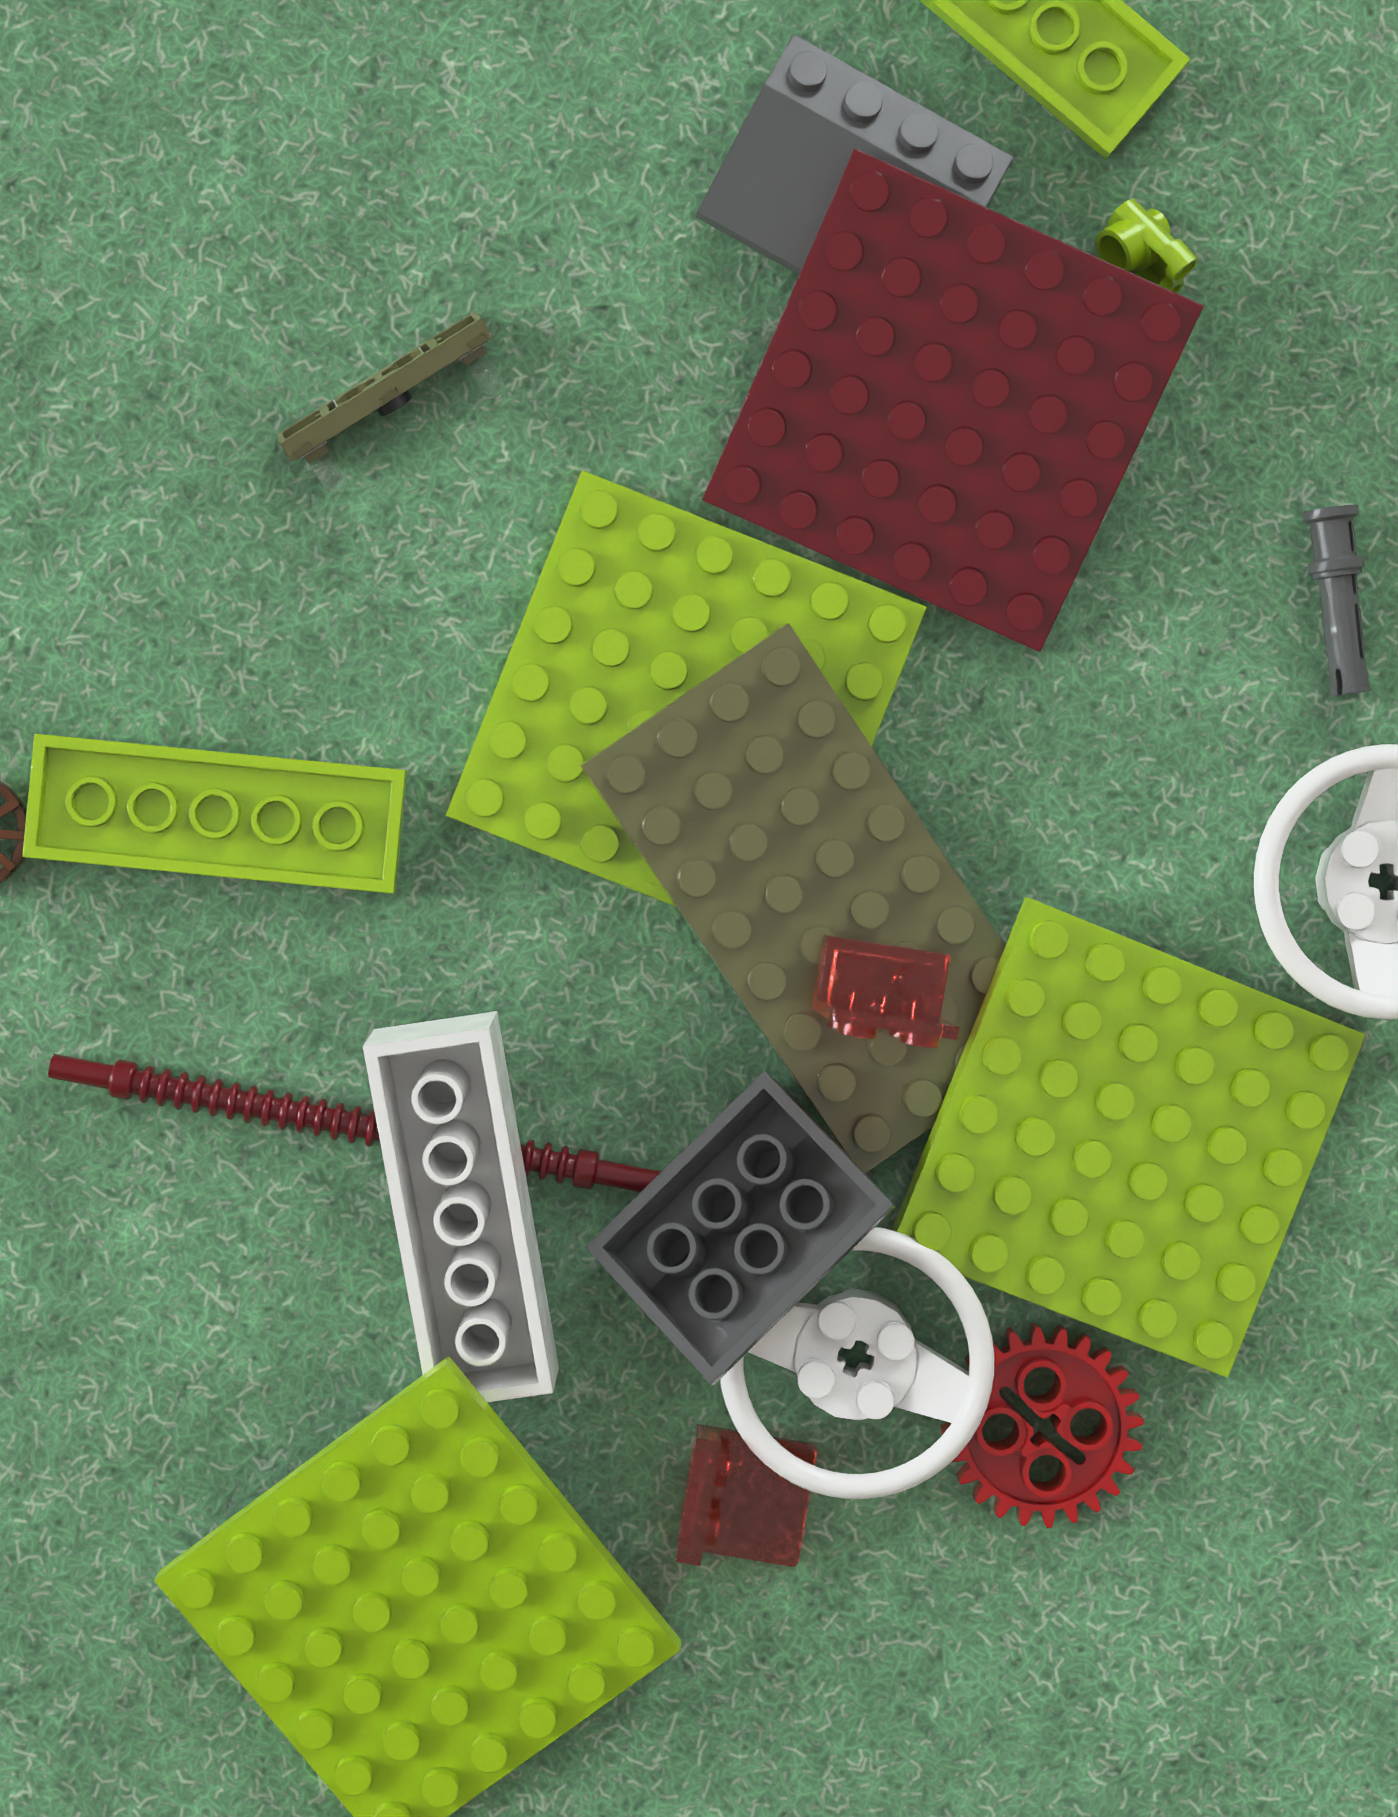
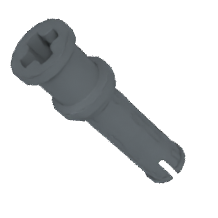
(1336, 571)

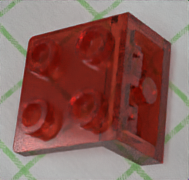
(884, 988)
(739, 1503)

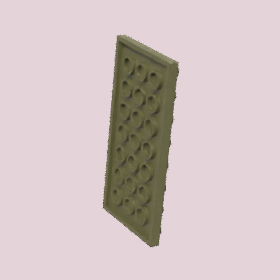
(790, 829)

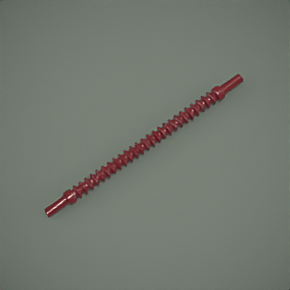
(126, 1079)

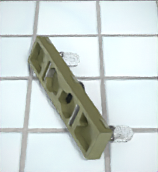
(388, 392)

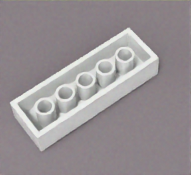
(462, 1203)

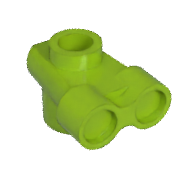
(1143, 243)

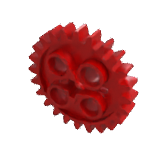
(1077, 1385)

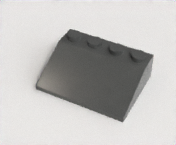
(802, 137)
(740, 1227)

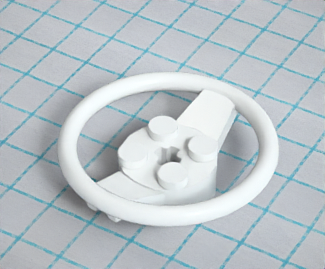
(1342, 884)
(897, 1375)

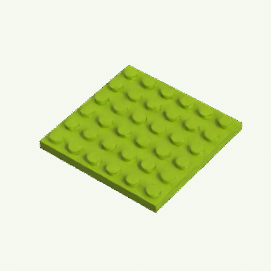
(625, 623)
(1127, 1137)
(419, 1605)

